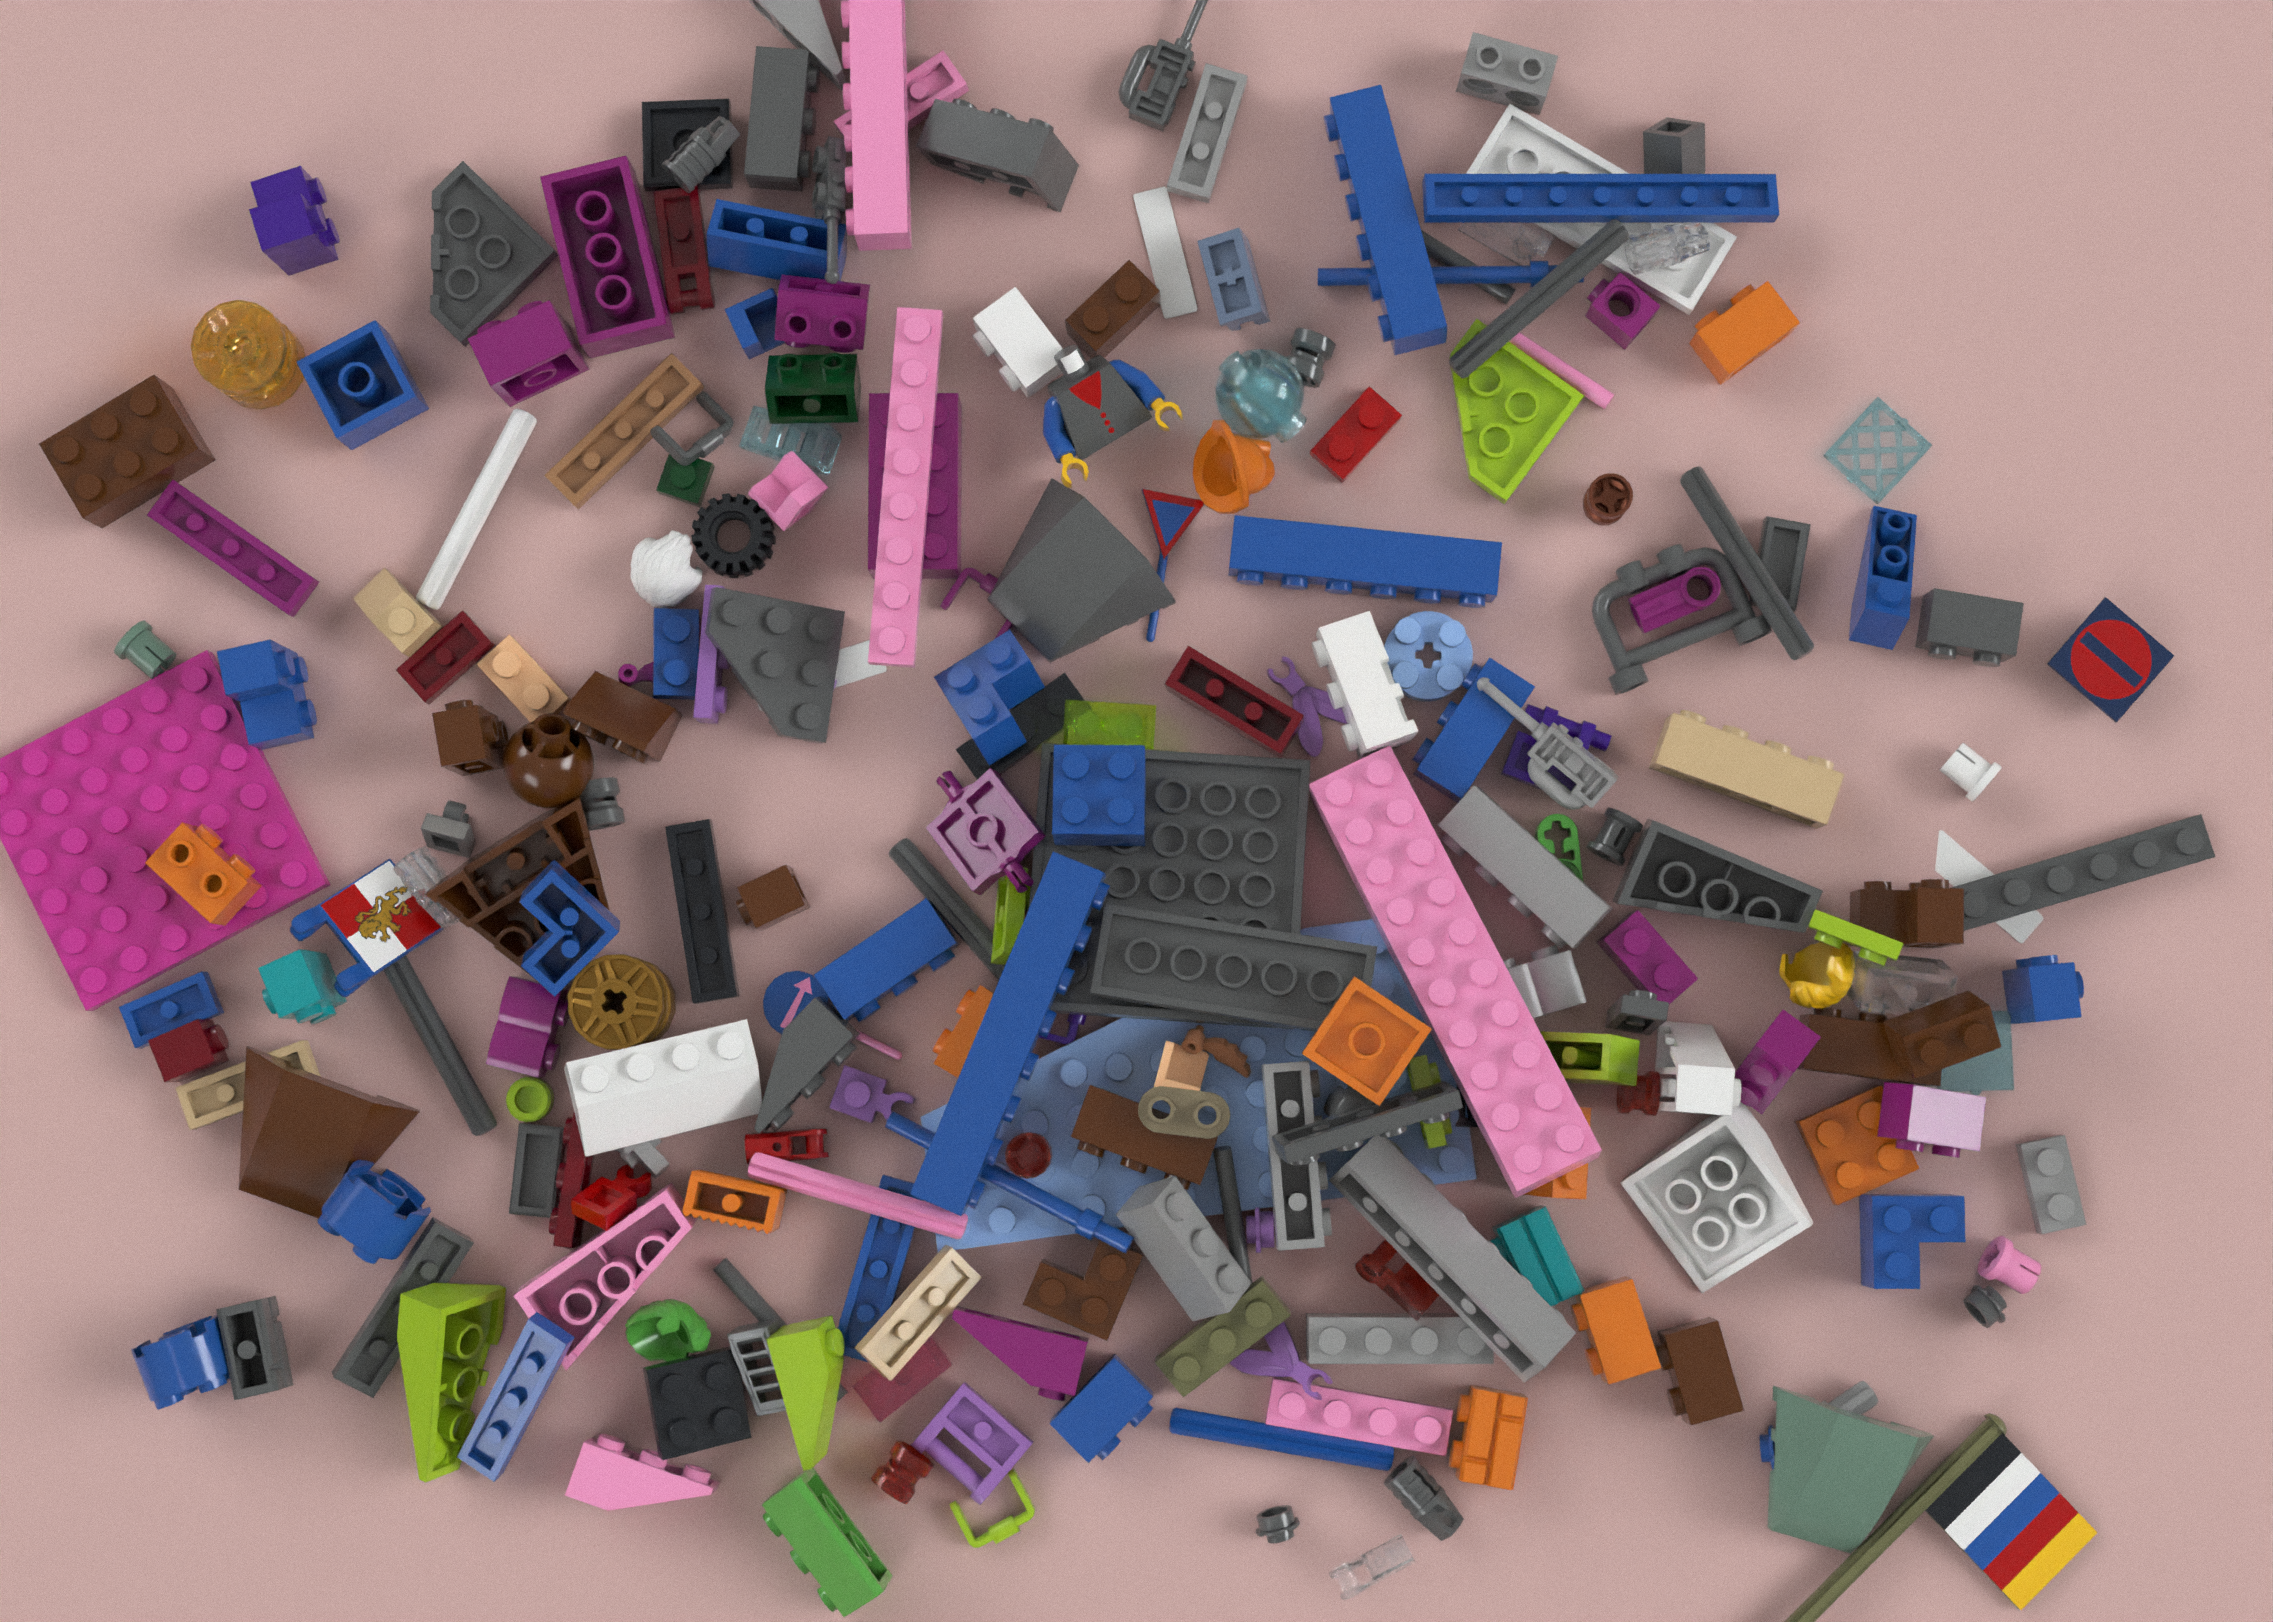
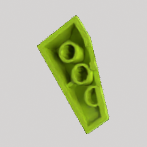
(442, 1355)

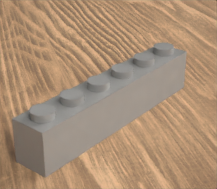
(1453, 1257)

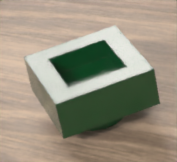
(685, 482)

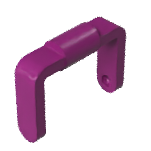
(986, 583)

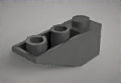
(804, 1052)

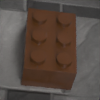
(127, 451)

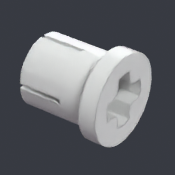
(1970, 771)

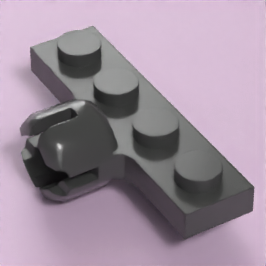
(1357, 1118)

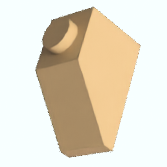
(397, 613)

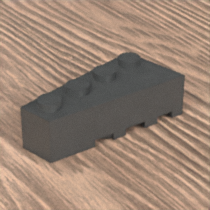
(1700, 879)

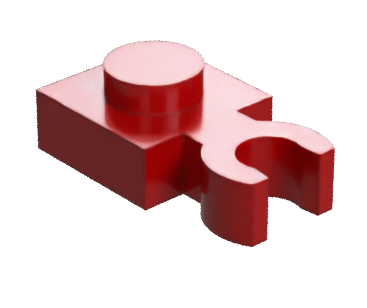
(610, 1201)

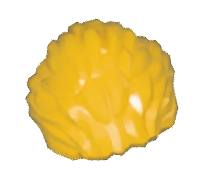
(1818, 974)

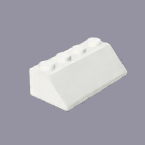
(664, 1087)

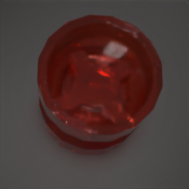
(1028, 1155)
(902, 1471)

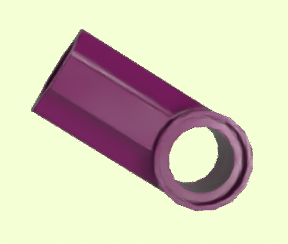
(1671, 600)

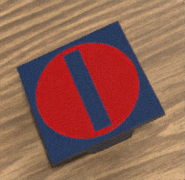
(2110, 659)

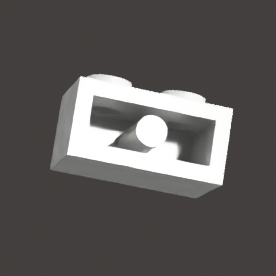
(1019, 342)

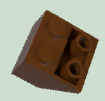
(618, 712)

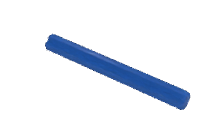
(1280, 1439)

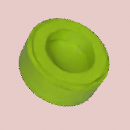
(530, 1099)

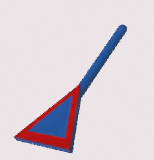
(1169, 519)

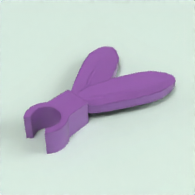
(1308, 702)
(1281, 1362)

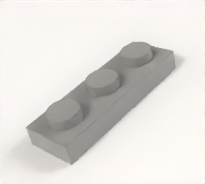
(1207, 133)

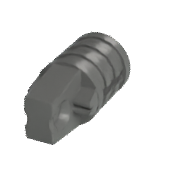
(700, 153)
(1424, 1498)

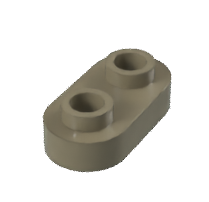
(1184, 1112)

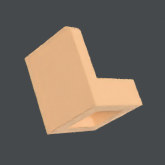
(1180, 1068)

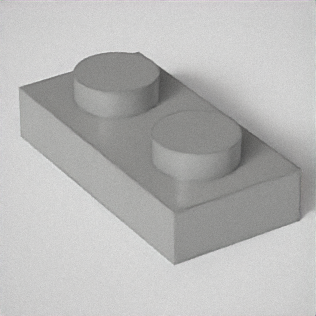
(2051, 1184)

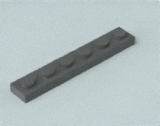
(2085, 871)

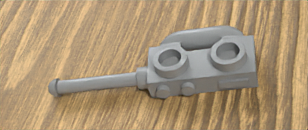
(1559, 749)

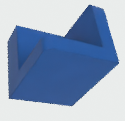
(755, 323)

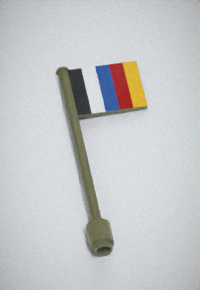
(1994, 1512)

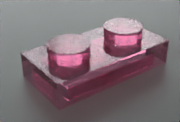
(887, 1396)

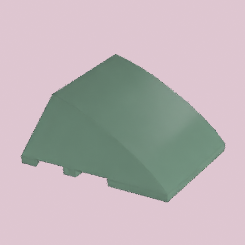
(1834, 1470)

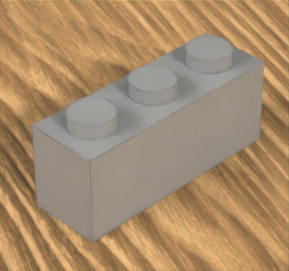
(1184, 1248)

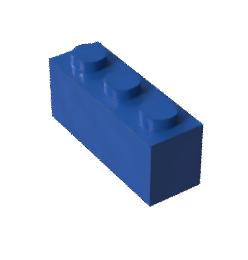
(770, 242)
(1469, 731)
(888, 961)

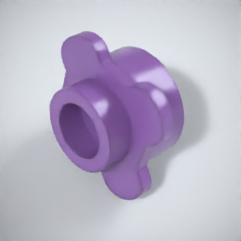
(1260, 1229)

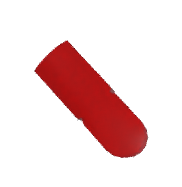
(781, 1144)

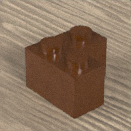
(1918, 917)
(1087, 1300)

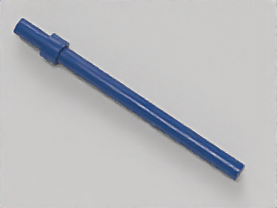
(1449, 275)
(1087, 1222)

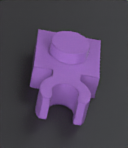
(863, 1095)

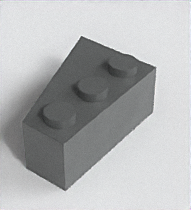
(998, 149)

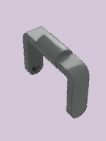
(705, 444)

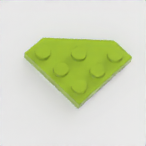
(1508, 415)

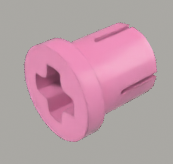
(2009, 1265)

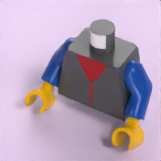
(1096, 406)

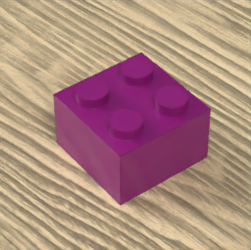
(527, 352)

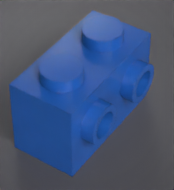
(2043, 990)

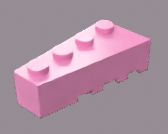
(606, 1270)

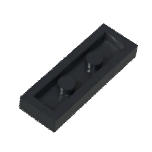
(1039, 721)

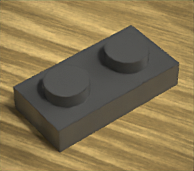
(1637, 1013)

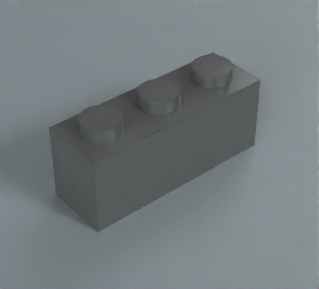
(781, 119)

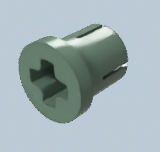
(145, 650)

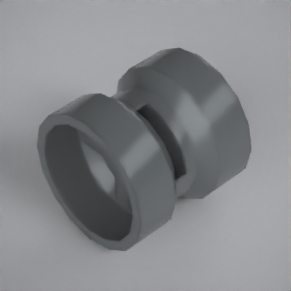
(1309, 355)
(601, 804)

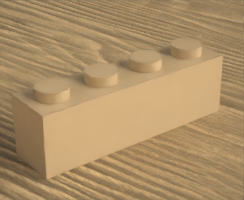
(1746, 769)

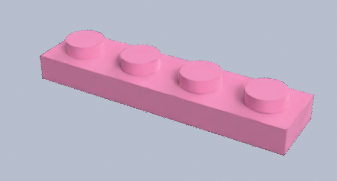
(1360, 1417)

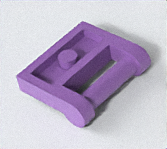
(980, 1430)

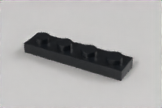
(702, 911)

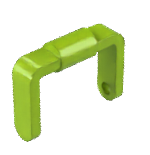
(1003, 1528)

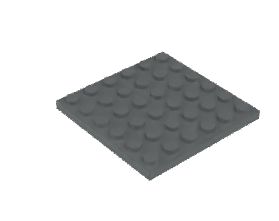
(1217, 848)

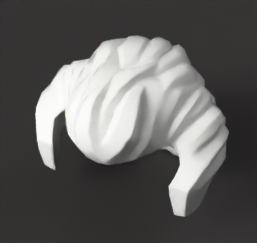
(663, 570)

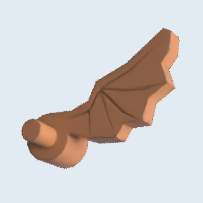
(1220, 1048)

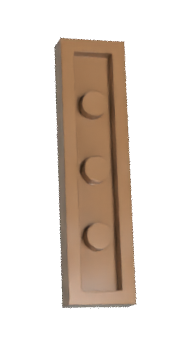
(624, 431)

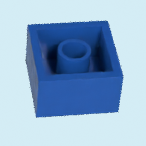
(362, 385)
(1099, 795)

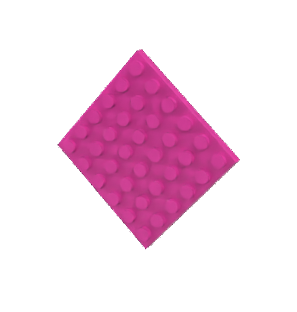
(106, 794)

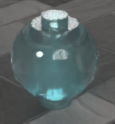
(1260, 394)

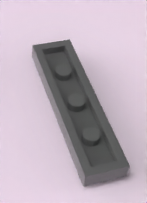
(375, 1345)

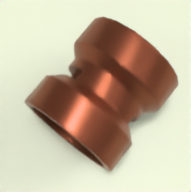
(1612, 492)

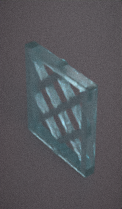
(1901, 424)

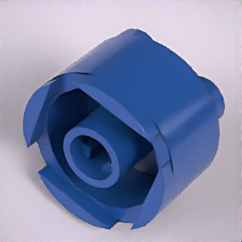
(374, 1212)
(182, 1361)

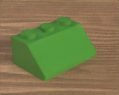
(826, 1543)

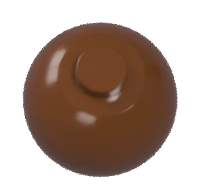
(548, 762)

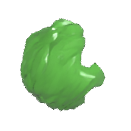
(667, 1331)

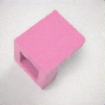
(788, 491)

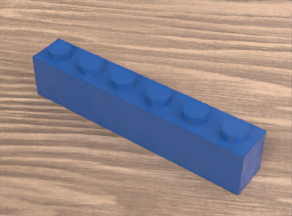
(1387, 221)
(1365, 560)

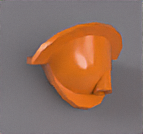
(1230, 468)

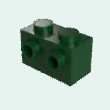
(813, 388)

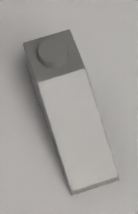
(806, 29)

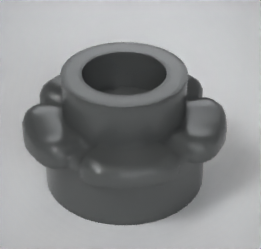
(1985, 1305)
(1277, 1523)

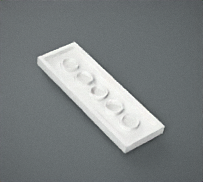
(1531, 147)

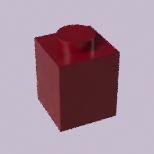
(190, 1050)

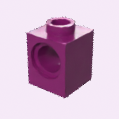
(1626, 328)

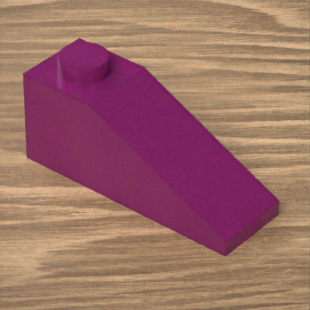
(1033, 1352)

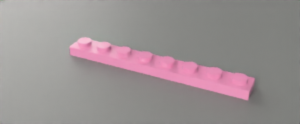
(905, 487)

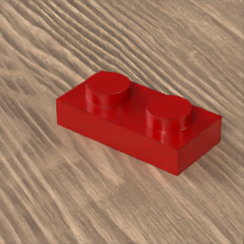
(1355, 434)

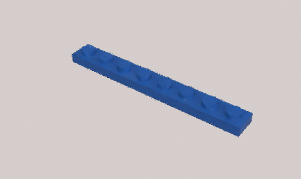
(1600, 198)

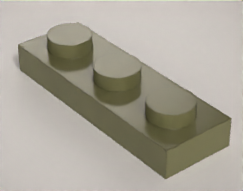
(1222, 1337)

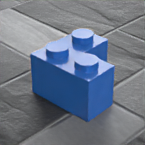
(986, 688)
(270, 692)
(575, 924)
(1892, 1232)

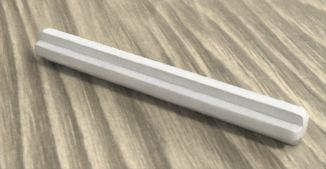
(476, 509)

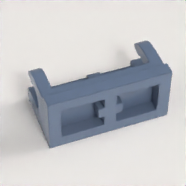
(1233, 279)

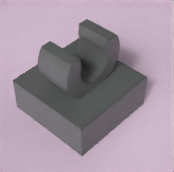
(450, 832)

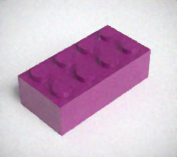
(607, 257)
(943, 523)

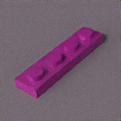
(233, 548)

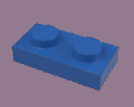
(675, 653)
(171, 1008)

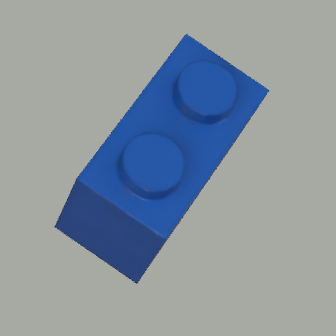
(1103, 1409)

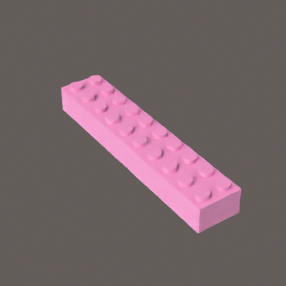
(1454, 972)

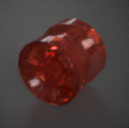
(1642, 1097)

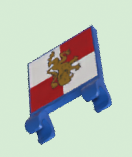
(373, 921)

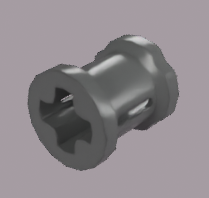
(1614, 836)

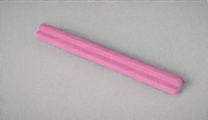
(856, 1195)

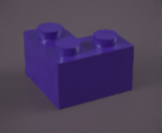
(293, 221)

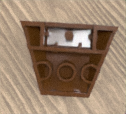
(490, 884)
(308, 1132)

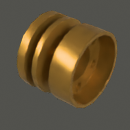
(647, 1008)

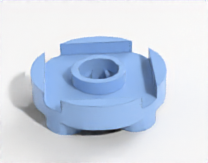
(1447, 639)

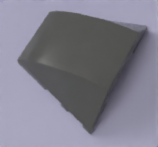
(1074, 577)

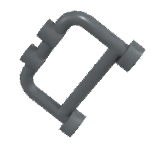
(1673, 563)

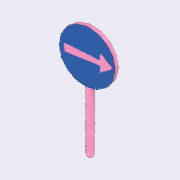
(792, 993)

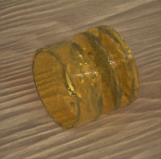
(267, 369)

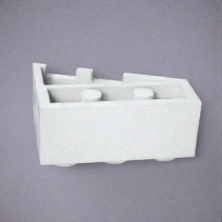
(1363, 685)
(1695, 1070)

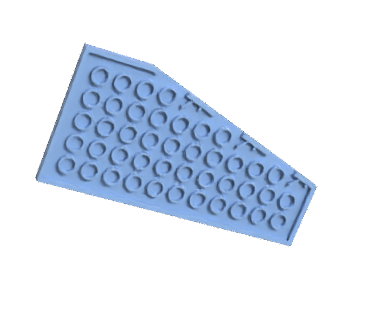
(1126, 1063)

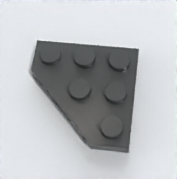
(479, 253)
(781, 657)

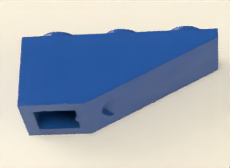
(1884, 579)

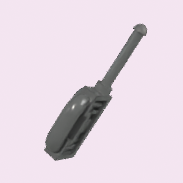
(1171, 67)
(829, 196)

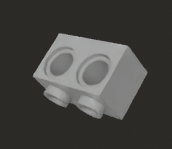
(1506, 73)

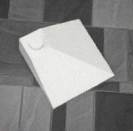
(1719, 1197)

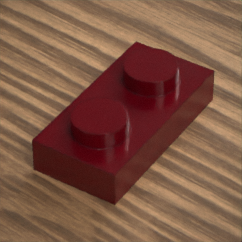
(445, 657)

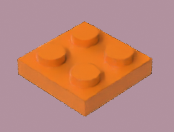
(1366, 1041)
(1848, 1149)

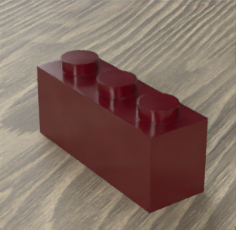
(1234, 702)

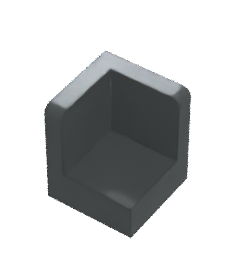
(1674, 147)

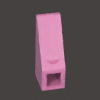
(621, 1478)

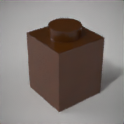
(771, 898)

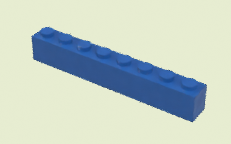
(1009, 1033)

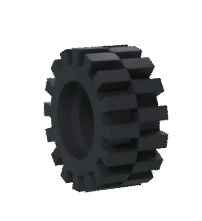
(721, 512)

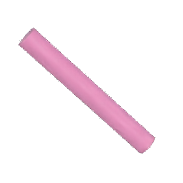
(1567, 373)

